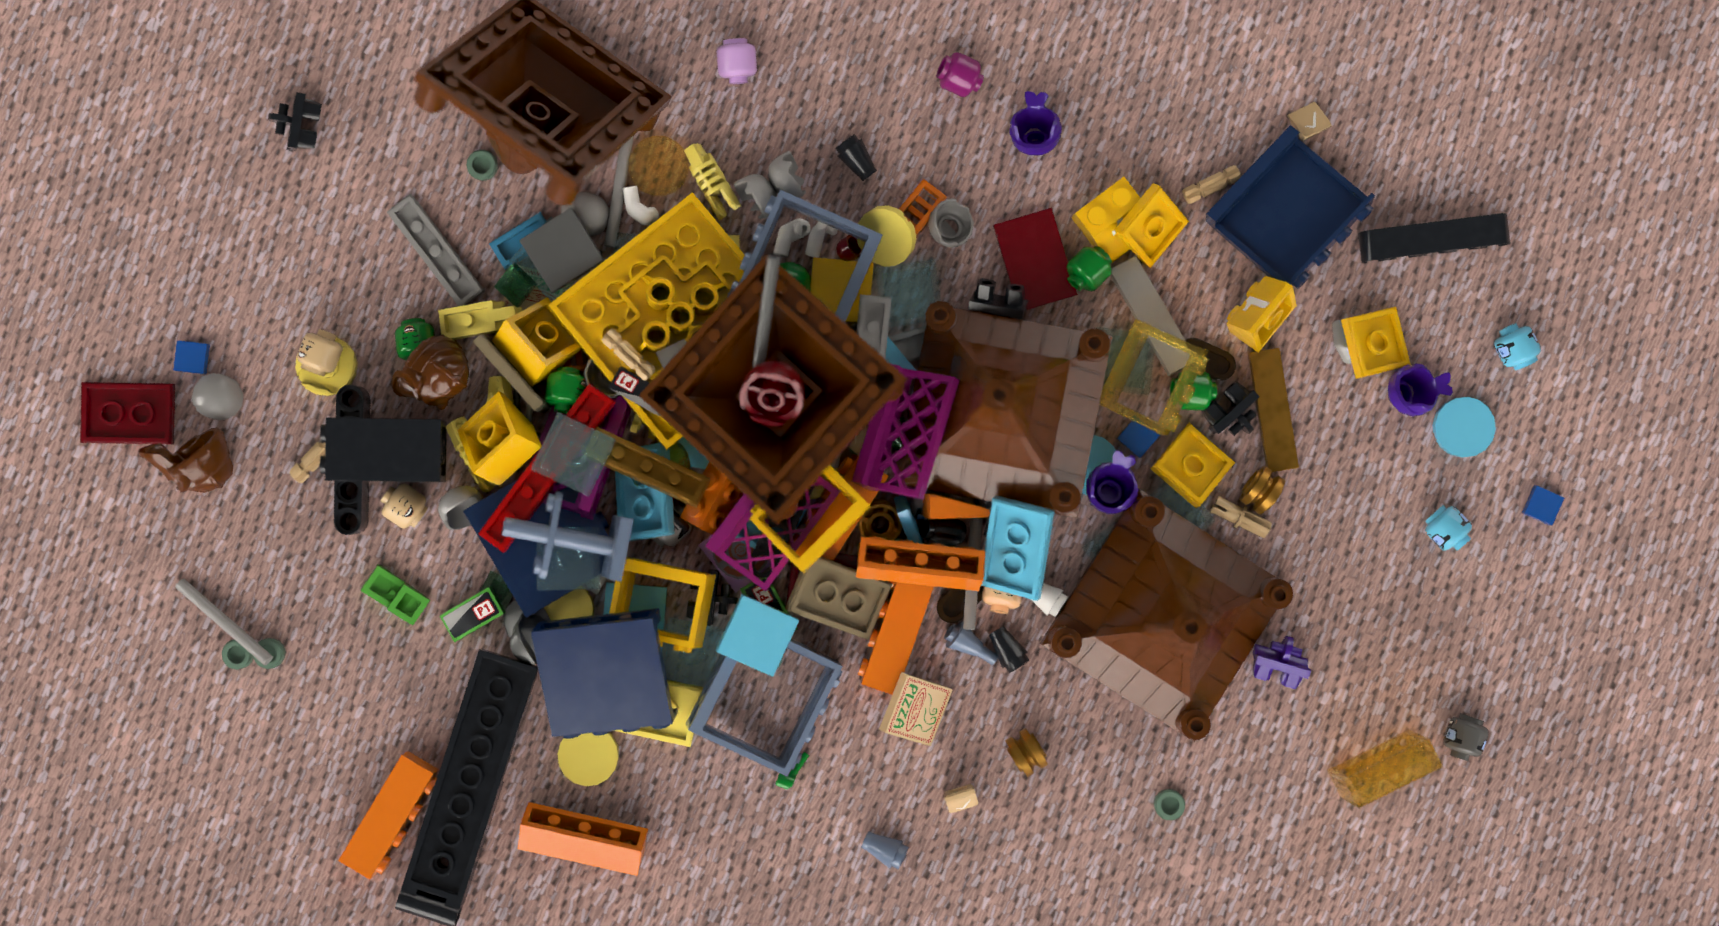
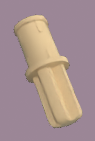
(1241, 517)

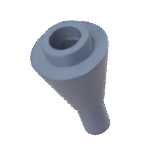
(967, 642)

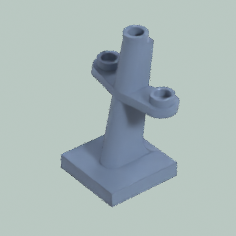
(613, 546)

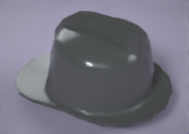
(519, 631)

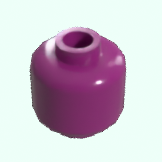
(960, 74)

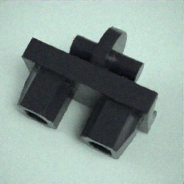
(304, 109)
(986, 301)
(1241, 400)
(723, 599)

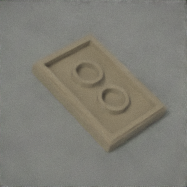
(531, 394)
(837, 598)

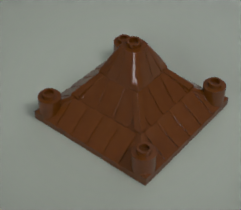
(542, 94)
(840, 375)
(1019, 408)
(1166, 615)

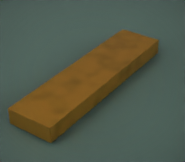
(1273, 410)
(656, 471)

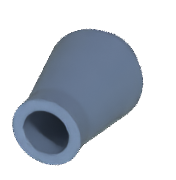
(885, 849)

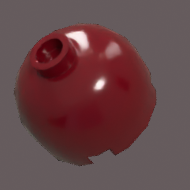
(772, 393)

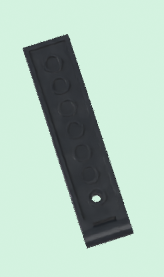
(467, 788)

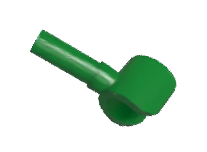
(787, 782)

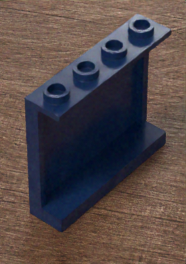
(1289, 210)
(518, 561)
(603, 673)

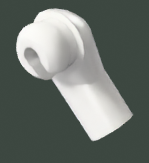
(636, 209)
(789, 233)
(816, 238)

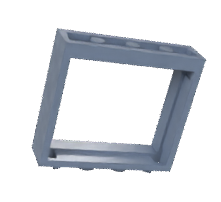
(763, 234)
(803, 729)

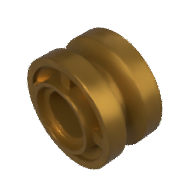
(1262, 490)
(883, 508)
(1026, 752)

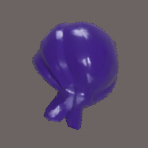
(1035, 116)
(1425, 389)
(1113, 484)

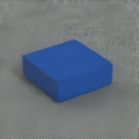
(191, 357)
(1137, 438)
(1543, 505)

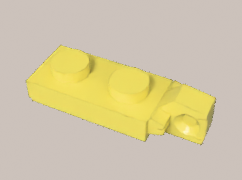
(475, 319)

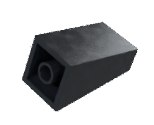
(384, 449)

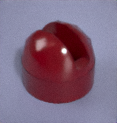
(848, 248)

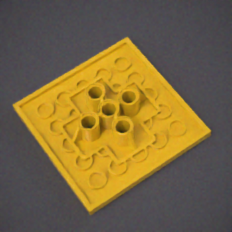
(678, 252)

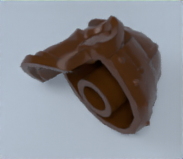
(433, 372)
(198, 464)

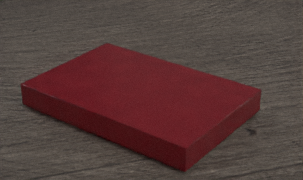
(1035, 257)
(127, 413)

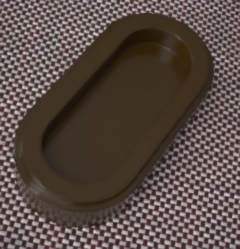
(1220, 364)
(951, 604)

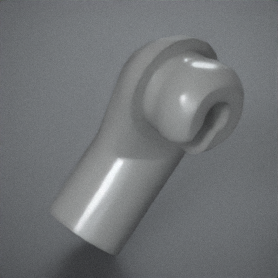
(1340, 341)

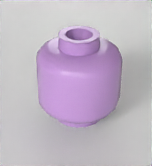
(736, 60)

